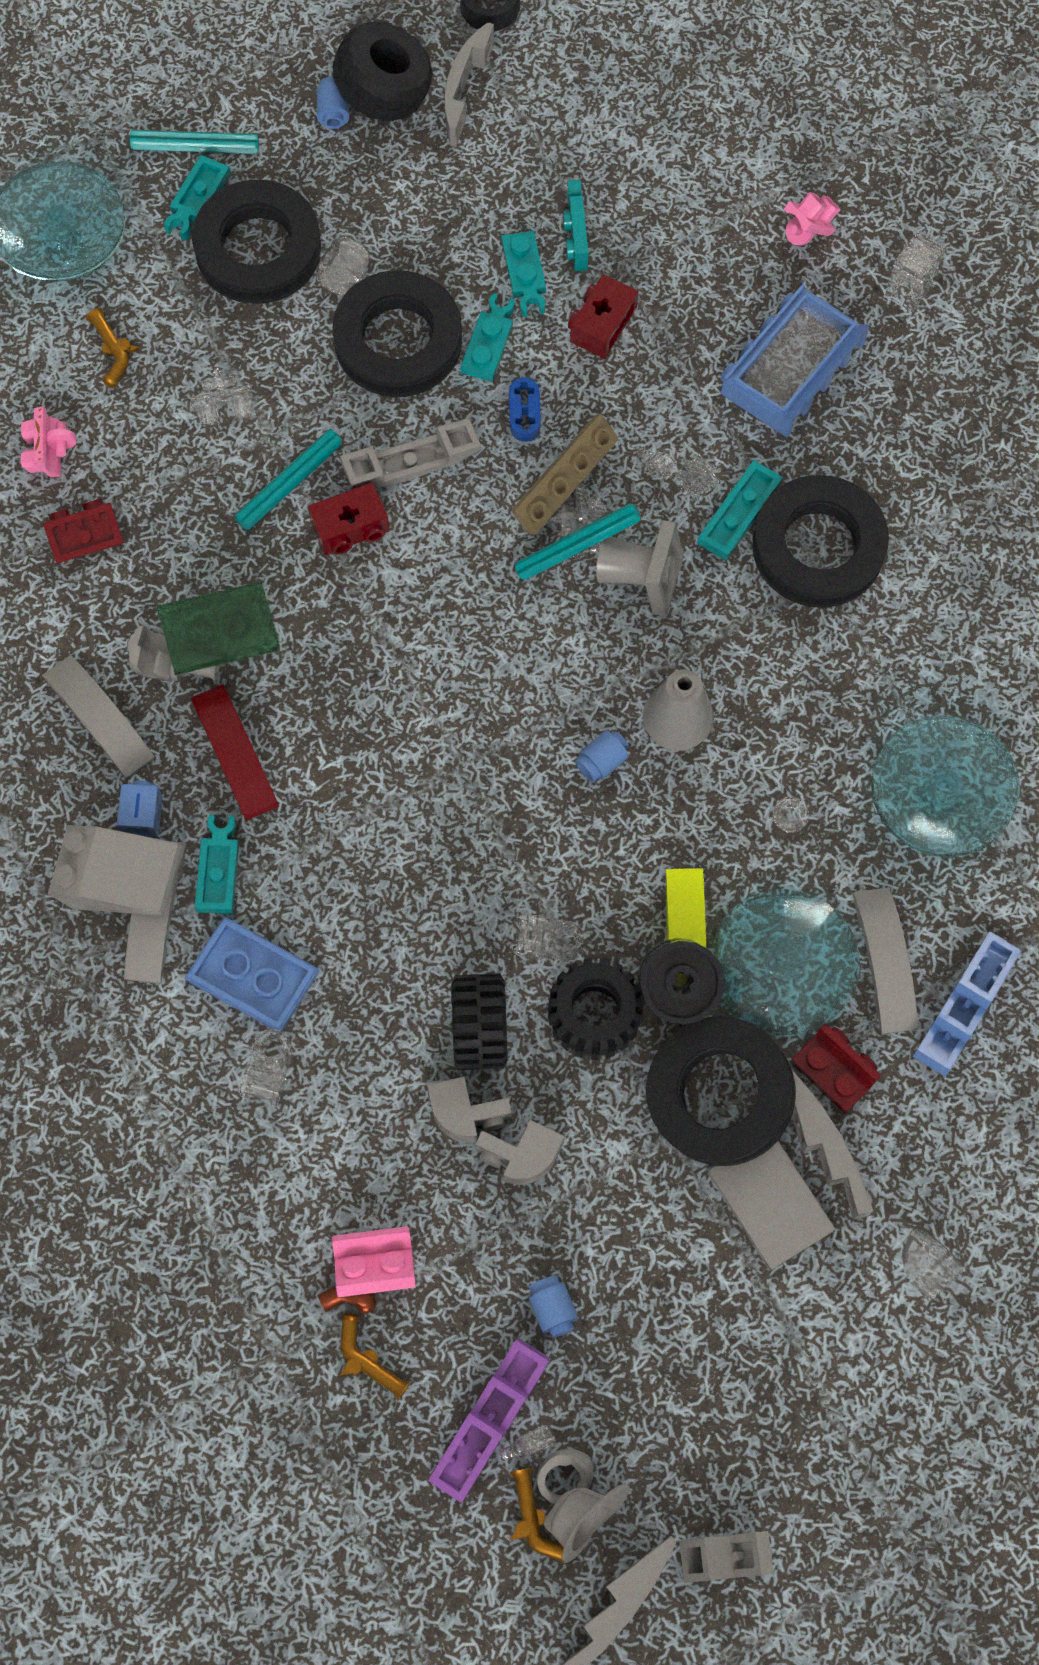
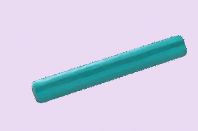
(194, 141)
(288, 479)
(578, 541)

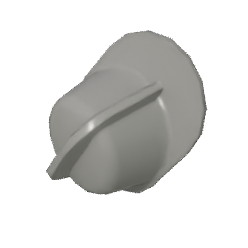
(580, 1514)

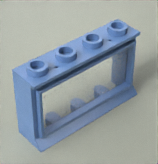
(792, 359)

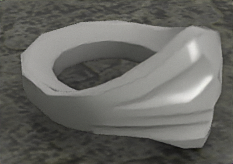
(564, 1458)

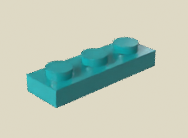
(739, 510)

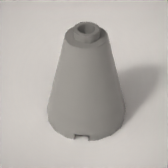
(679, 712)

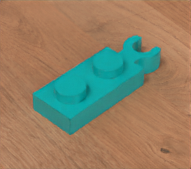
(201, 183)
(575, 223)
(524, 269)
(488, 341)
(217, 869)

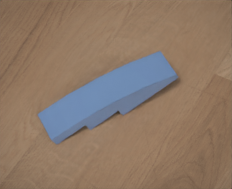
(967, 1004)

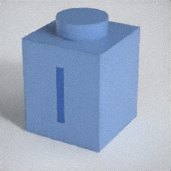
(140, 809)

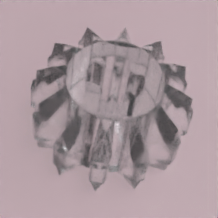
(342, 265)

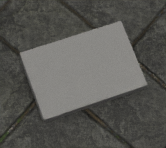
(772, 1205)

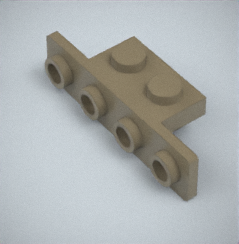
(565, 474)

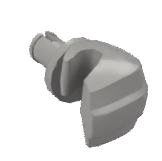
(150, 657)

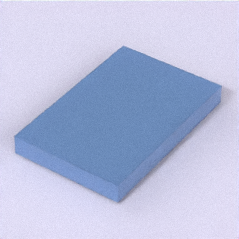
(252, 974)

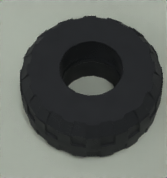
(382, 71)

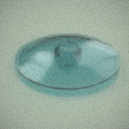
(59, 221)
(945, 786)
(786, 961)

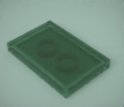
(218, 628)

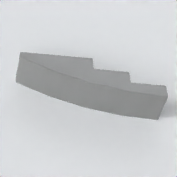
(819, 1133)
(629, 1593)

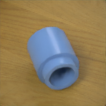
(331, 107)
(602, 756)
(552, 1306)

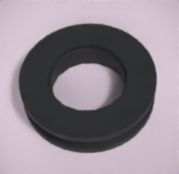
(252, 201)
(388, 292)
(829, 497)
(687, 1049)

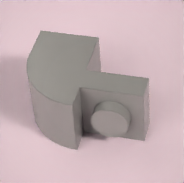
(456, 1115)
(528, 1160)
(726, 1557)

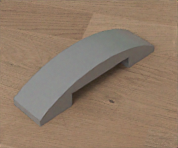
(473, 53)
(413, 459)
(99, 716)
(148, 937)
(887, 960)

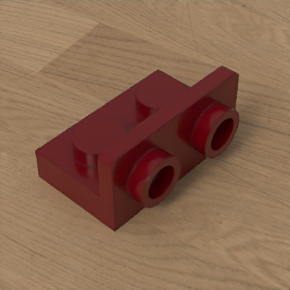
(83, 531)
(836, 1067)

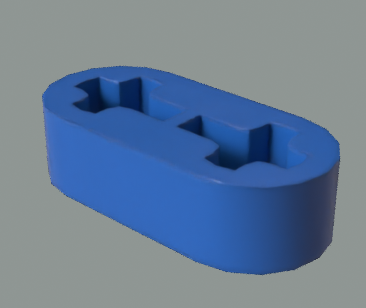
(531, 409)

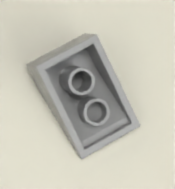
(114, 871)

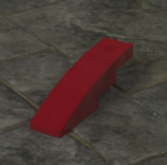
(234, 752)

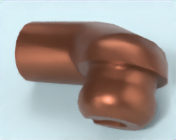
(329, 1300)

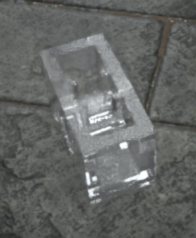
(914, 272)

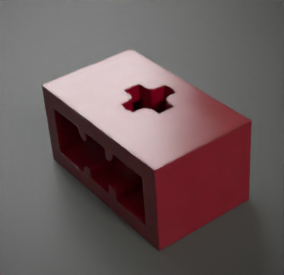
(603, 316)
(358, 505)

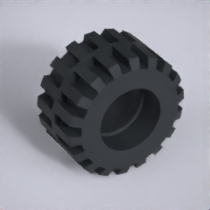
(479, 1021)
(587, 1038)

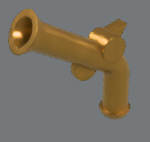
(113, 346)
(367, 1361)
(532, 1518)

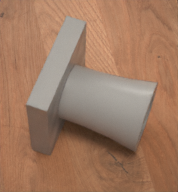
(644, 565)

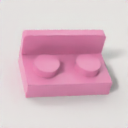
(373, 1261)

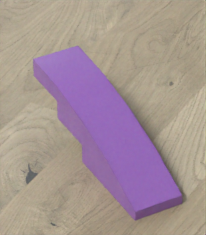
(489, 1420)

